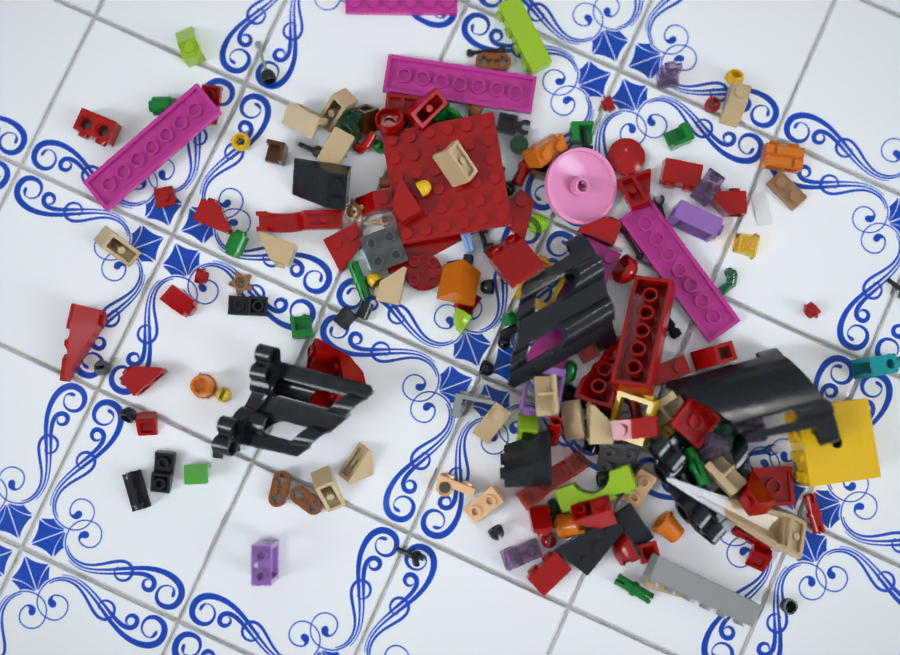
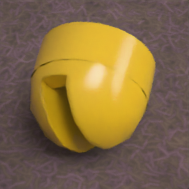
(424, 187)
(374, 279)
(227, 395)

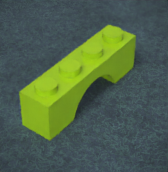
(620, 481)

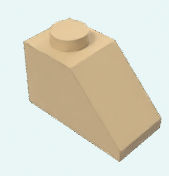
(734, 104)
(337, 106)
(117, 246)
(279, 250)
(391, 288)
(491, 422)
(597, 426)
(327, 488)

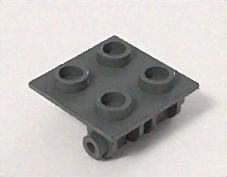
(383, 249)
(616, 455)

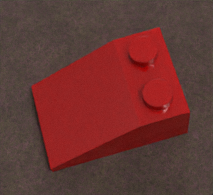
(514, 260)

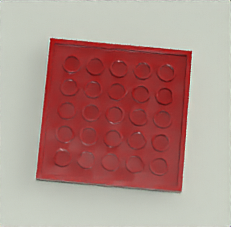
(449, 209)

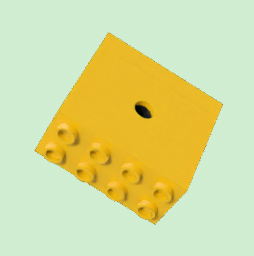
(841, 461)

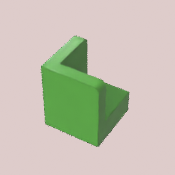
(196, 473)

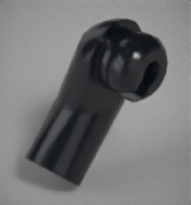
(505, 335)

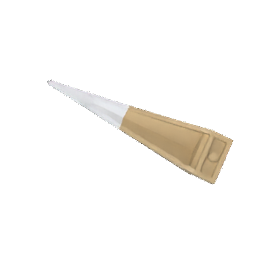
(776, 529)

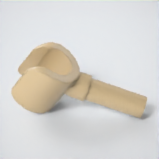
(377, 221)

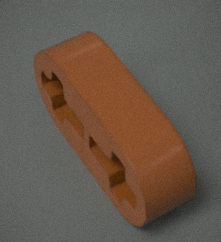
(491, 59)
(275, 487)
(303, 503)

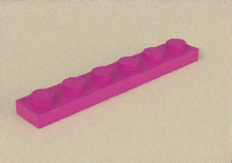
(401, 7)

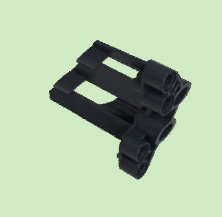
(283, 394)
(673, 464)

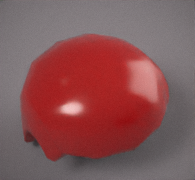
(389, 120)
(625, 270)

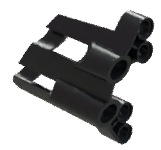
(581, 314)

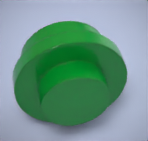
(509, 318)

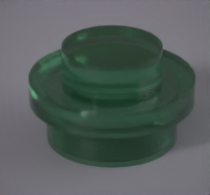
(518, 144)

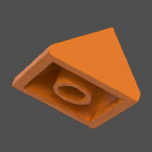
(459, 283)

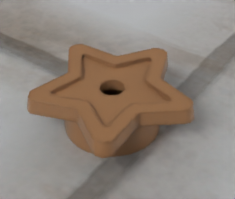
(350, 214)
(236, 282)

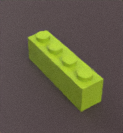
(524, 36)

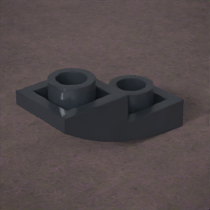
(247, 306)
(163, 471)
(634, 525)

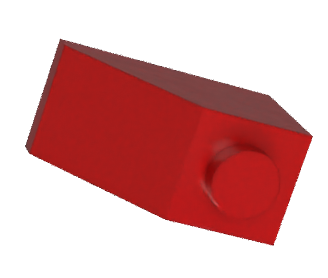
(425, 109)
(376, 202)
(405, 204)
(212, 215)
(602, 230)
(179, 301)
(140, 378)
(634, 427)
(755, 496)

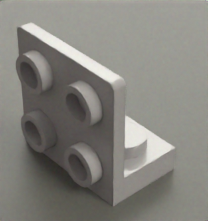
(459, 407)

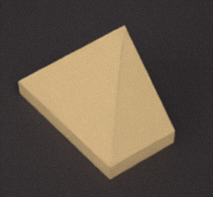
(358, 465)

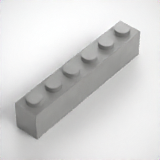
(702, 590)

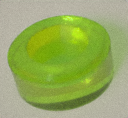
(538, 224)

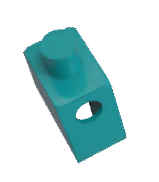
(875, 366)

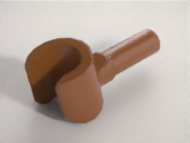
(384, 181)

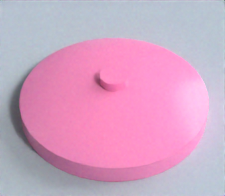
(580, 186)

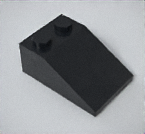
(322, 183)

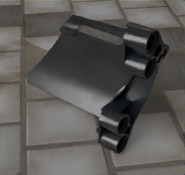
(761, 390)

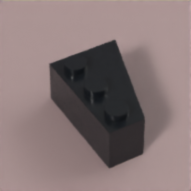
(589, 548)

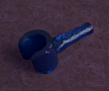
(766, 450)

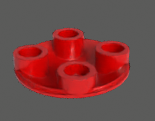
(626, 156)
(423, 272)

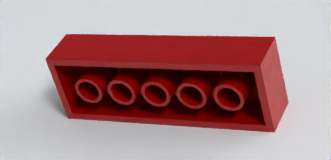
(643, 335)

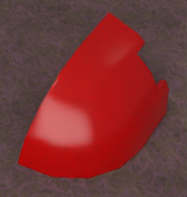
(624, 550)

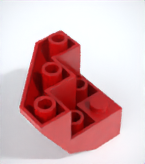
(332, 361)

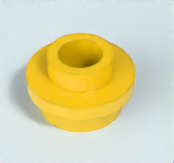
(734, 75)
(238, 136)

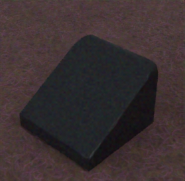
(345, 318)

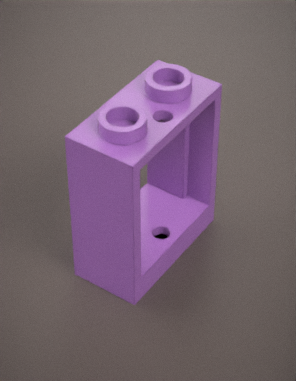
(695, 221)
(529, 411)
(267, 556)

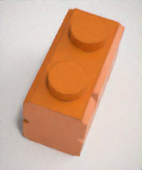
(545, 150)
(782, 157)

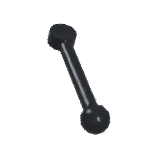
(470, 52)
(639, 256)

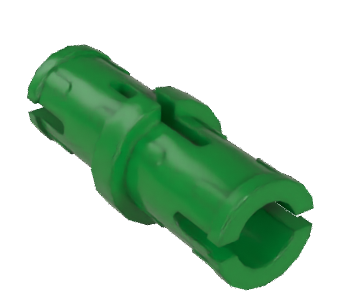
(359, 280)
(691, 454)
(634, 588)

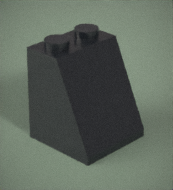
(527, 461)

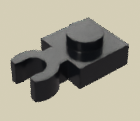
(508, 124)

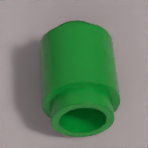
(160, 104)
(236, 244)

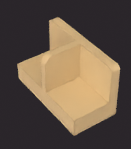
(303, 119)
(336, 147)
(455, 164)
(546, 396)
(667, 407)
(573, 420)
(725, 476)

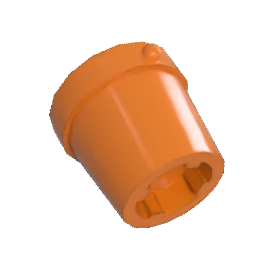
(203, 386)
(668, 527)
(566, 528)

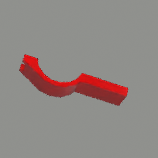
(300, 221)

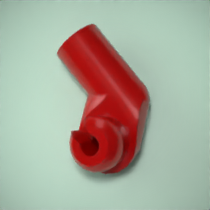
(366, 144)

